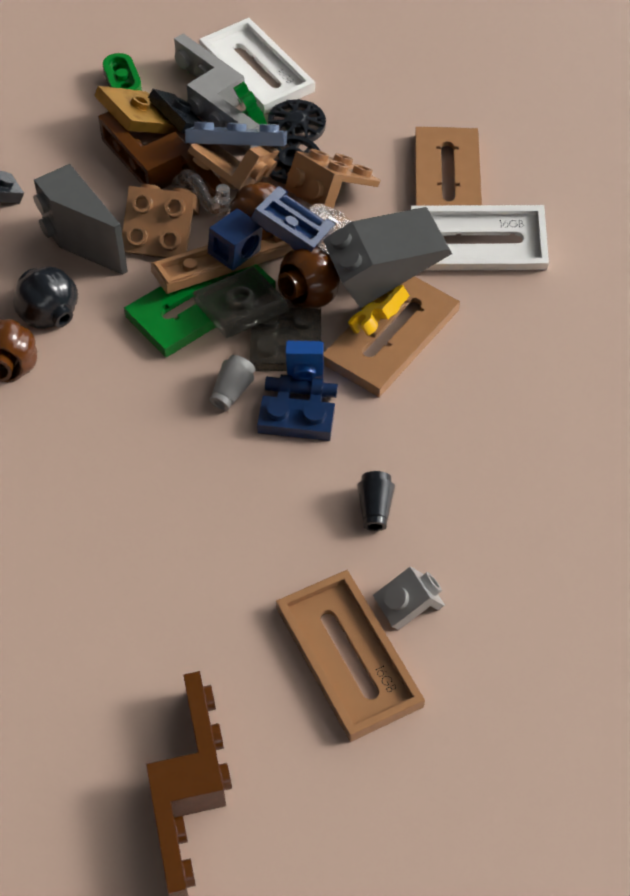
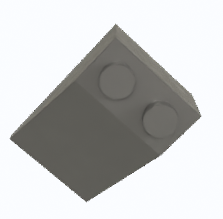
(79, 219)
(385, 252)

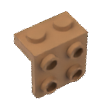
(254, 166)
(319, 177)
(158, 220)

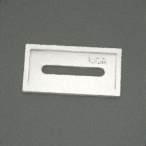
(249, 37)
(521, 220)

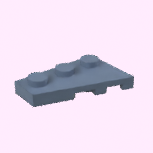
(236, 134)

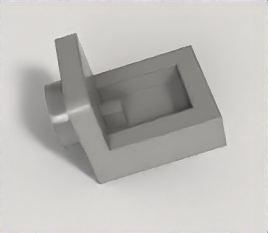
(408, 597)

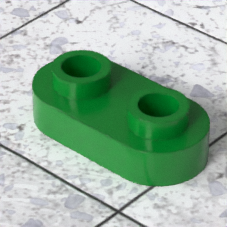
(121, 72)

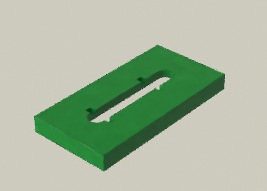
(176, 333)

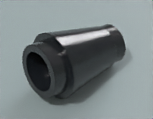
(375, 499)

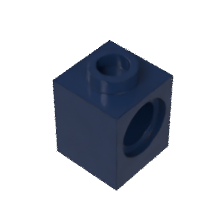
(234, 239)

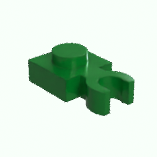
(248, 103)

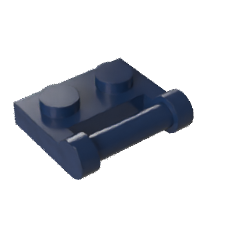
(291, 221)

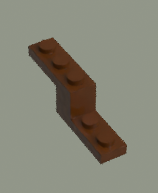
(155, 162)
(188, 786)

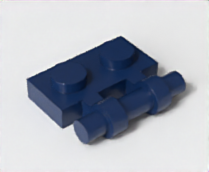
(294, 416)

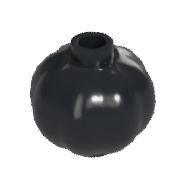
(45, 297)

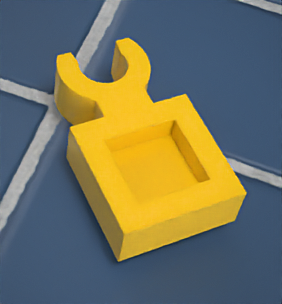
(381, 308)

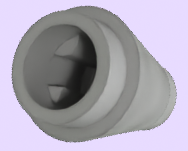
(232, 381)

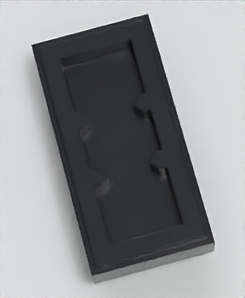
(174, 109)

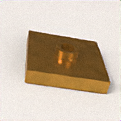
(134, 110)

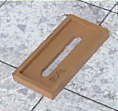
(429, 165)
(381, 370)
(344, 601)

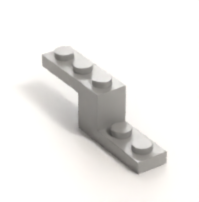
(212, 90)

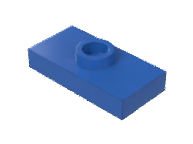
(305, 359)

